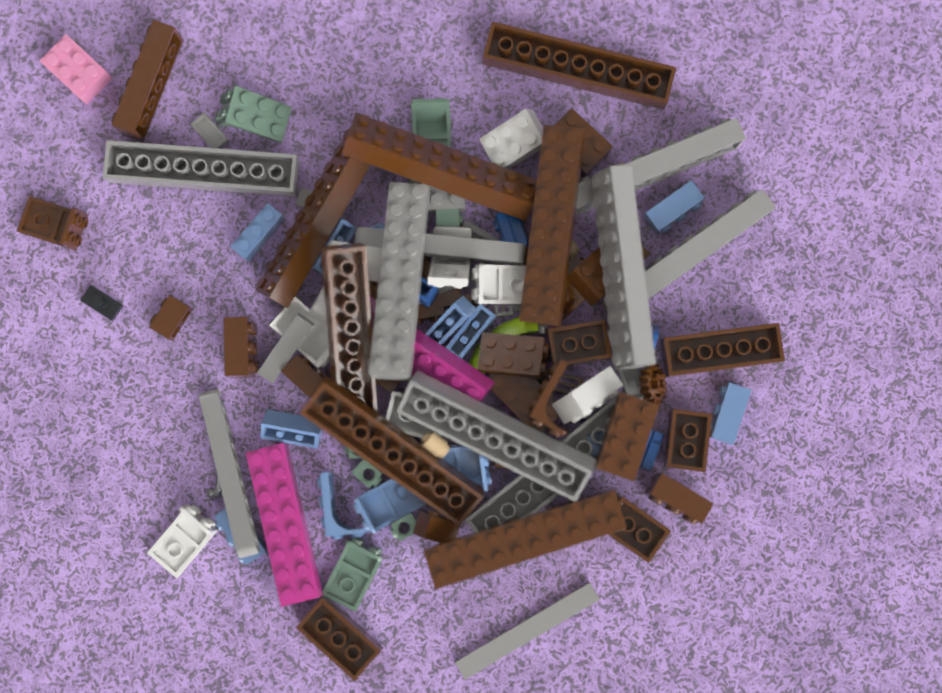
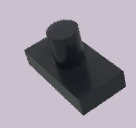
(101, 303)

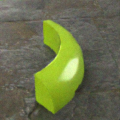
(510, 327)

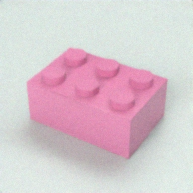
(76, 69)

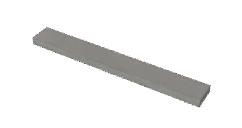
(527, 630)

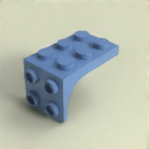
(469, 464)
(385, 505)
(330, 520)

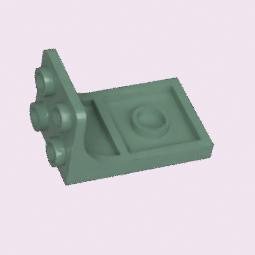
(253, 113)
(432, 119)
(353, 573)

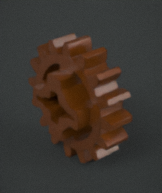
(653, 383)

